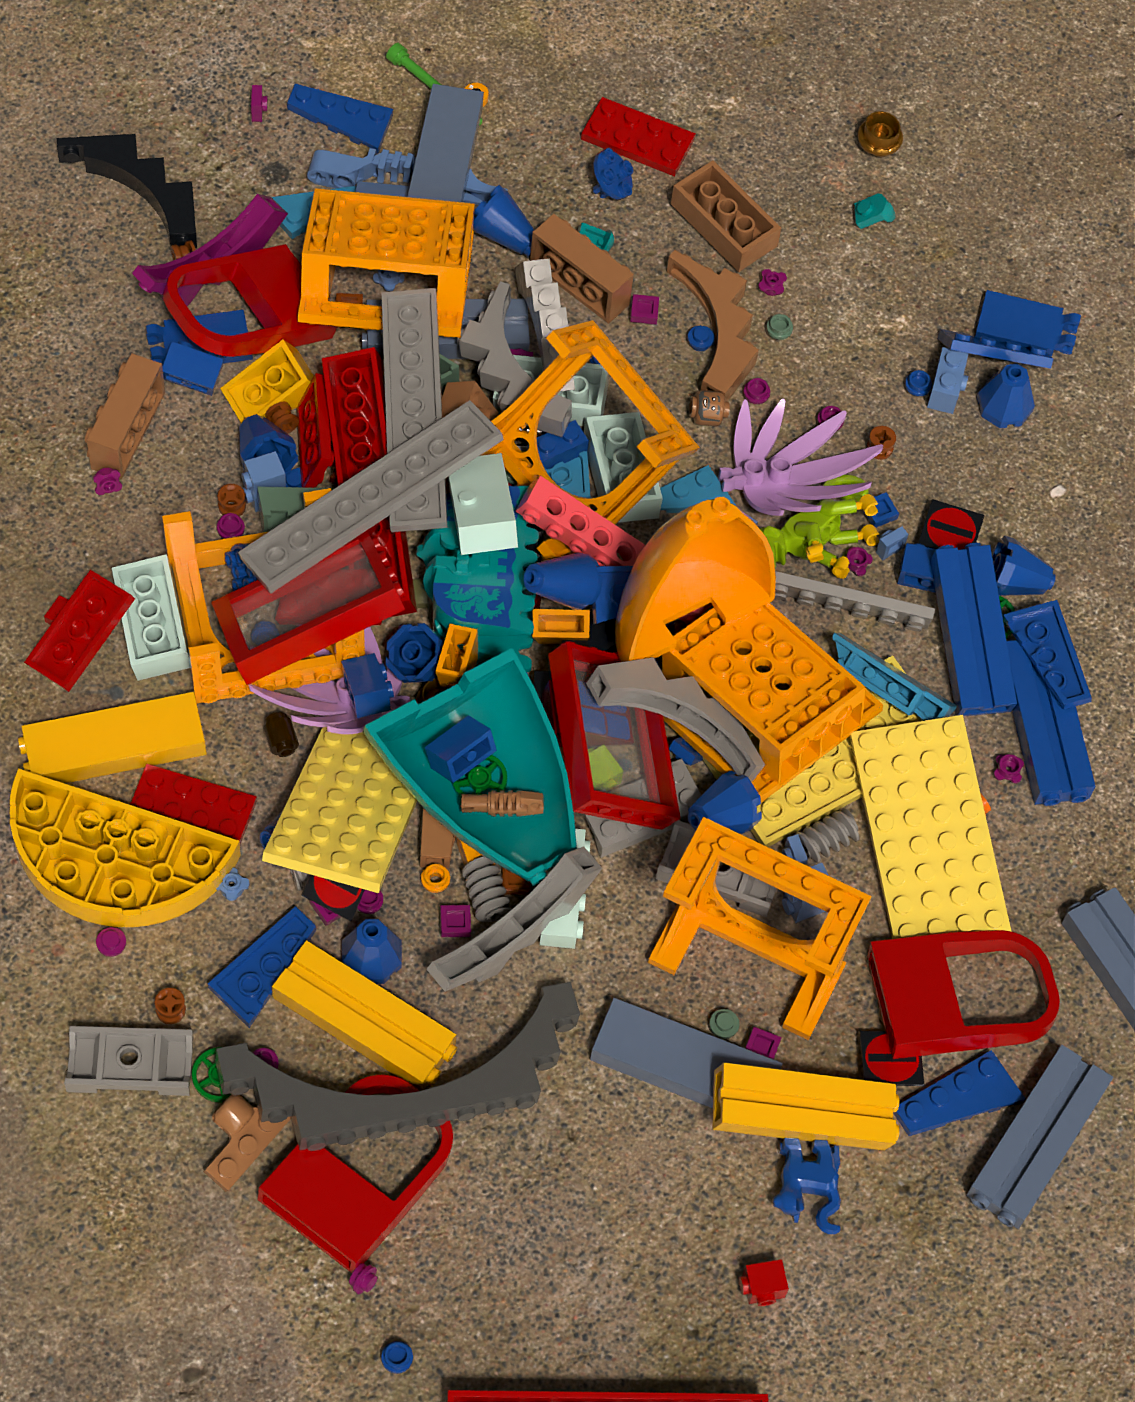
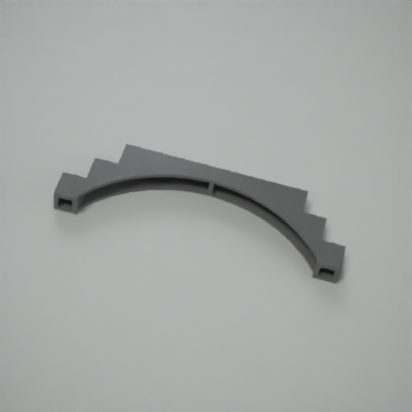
(341, 1118)

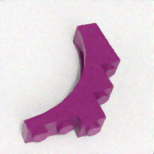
(245, 234)

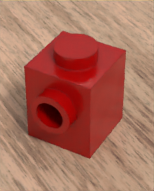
(764, 1282)

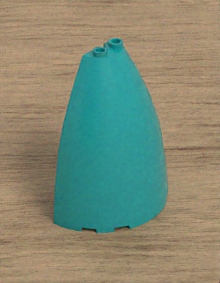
(526, 744)

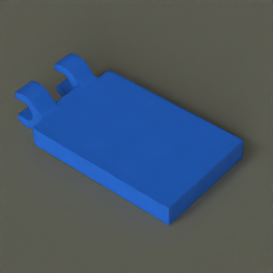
(222, 323)
(1027, 323)

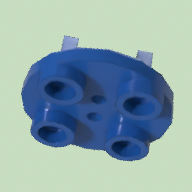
(612, 175)

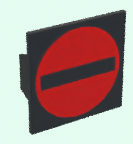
(950, 526)
(333, 895)
(880, 1065)

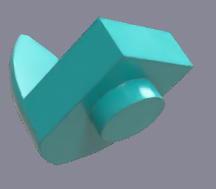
(873, 210)
(599, 237)

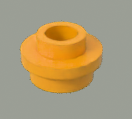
(435, 870)

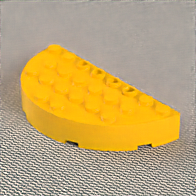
(112, 857)

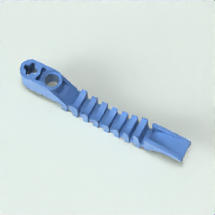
(343, 170)

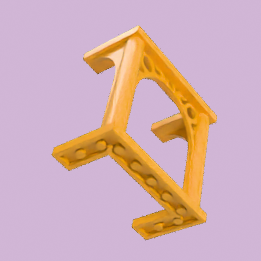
(662, 451)
(204, 647)
(702, 906)

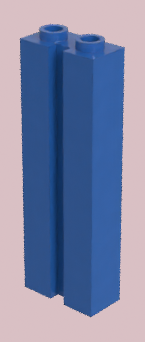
(973, 630)
(1048, 737)

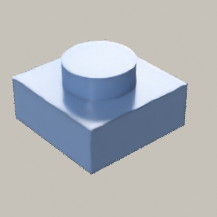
(891, 542)
(794, 849)

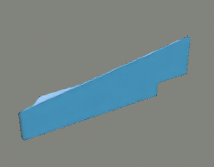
(891, 682)

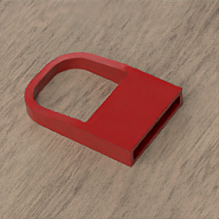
(270, 286)
(921, 1001)
(335, 1203)

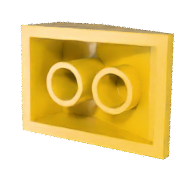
(270, 379)

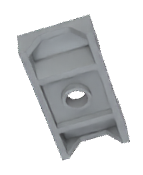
(617, 835)
(732, 884)
(161, 1065)

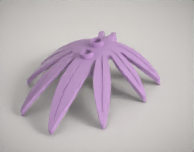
(773, 482)
(334, 698)

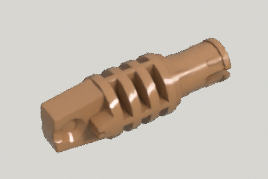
(519, 803)

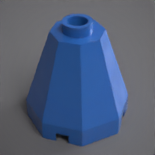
(1007, 397)
(262, 437)
(1020, 570)
(414, 653)
(729, 802)
(372, 951)

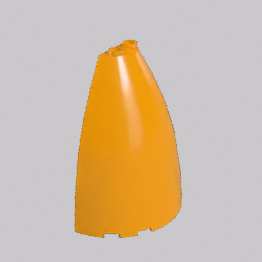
(691, 561)

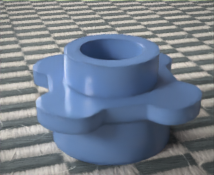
(388, 279)
(233, 892)

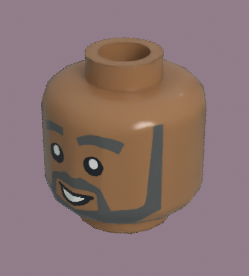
(708, 408)

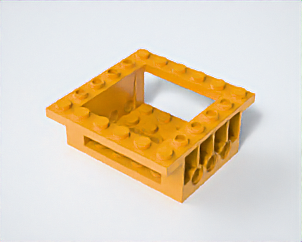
(385, 235)
(793, 723)

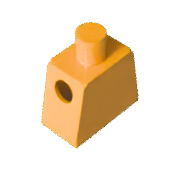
(453, 660)

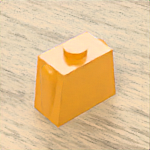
(556, 625)

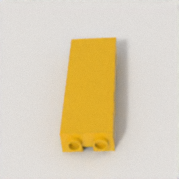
(114, 739)
(365, 1016)
(804, 1106)

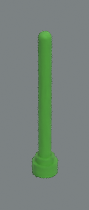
(398, 56)

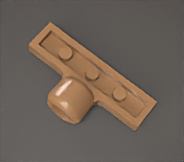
(246, 1140)

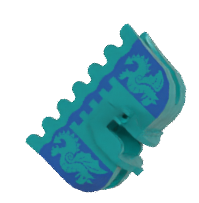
(482, 587)

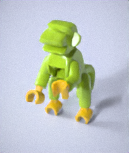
(810, 531)

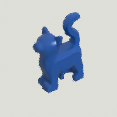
(809, 1177)

